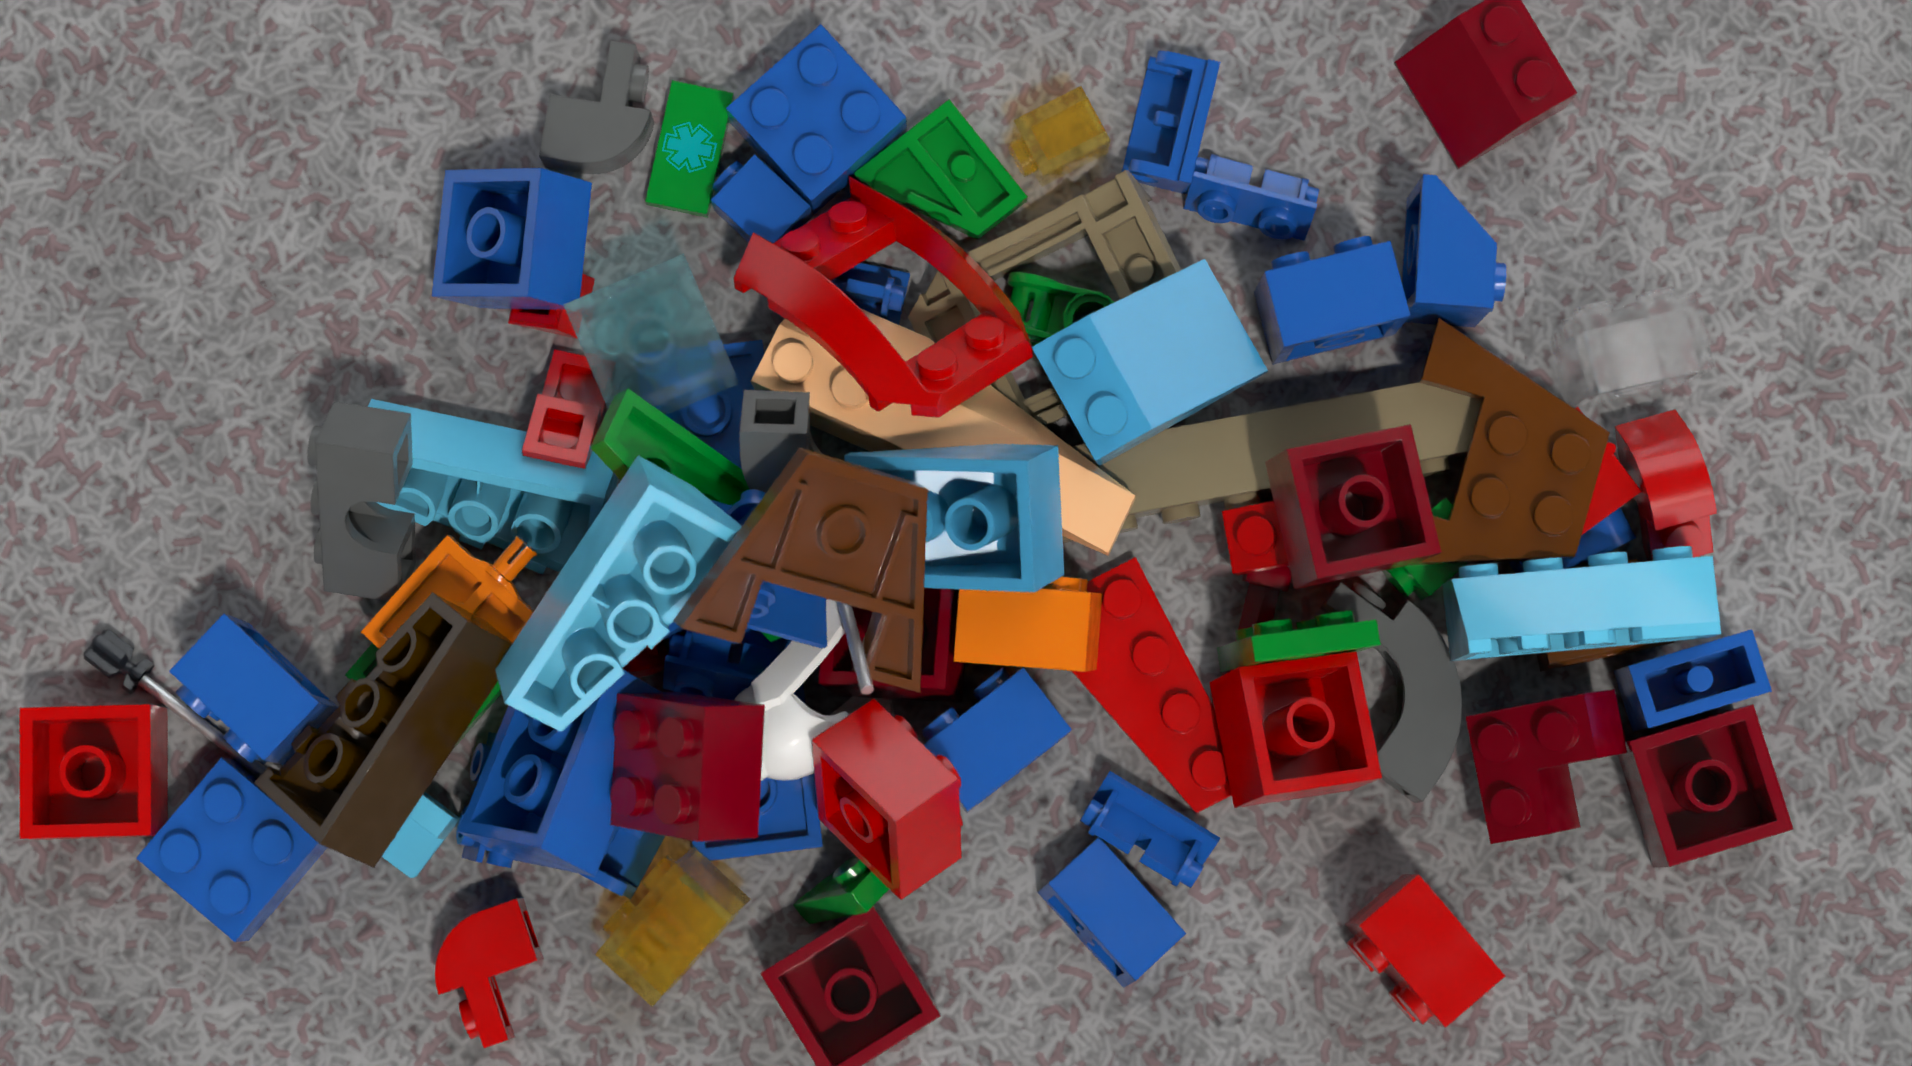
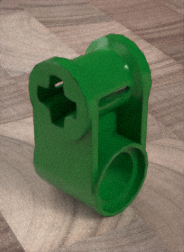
(1054, 303)

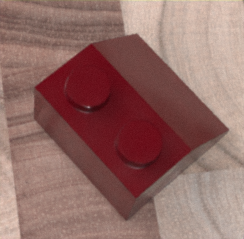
(1485, 79)

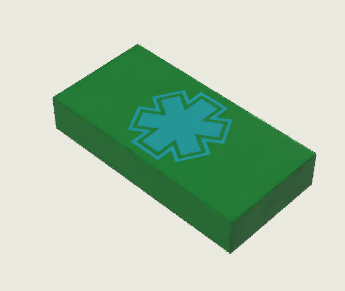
(689, 149)

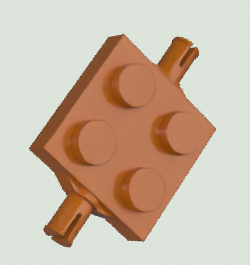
(464, 581)

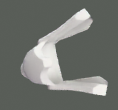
(787, 720)

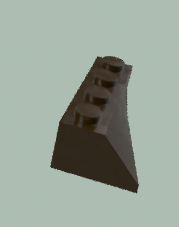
(391, 732)

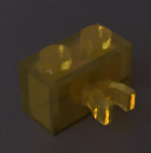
(672, 924)

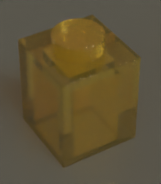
(1058, 137)

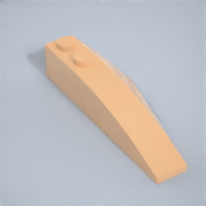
(1091, 500)

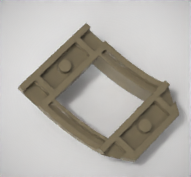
(1122, 234)

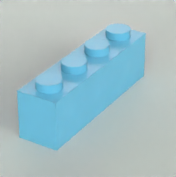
(488, 492)
(614, 594)
(1581, 607)

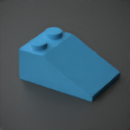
(1149, 360)
(988, 513)

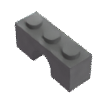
(362, 461)

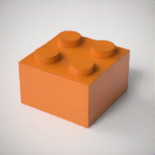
(1030, 629)

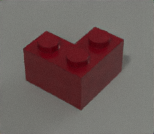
(1526, 755)

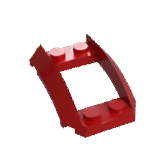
(798, 286)

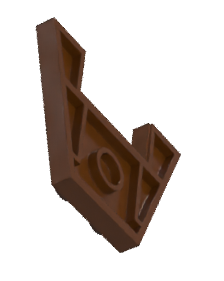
(1525, 464)
(837, 537)

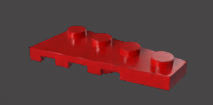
(1153, 688)

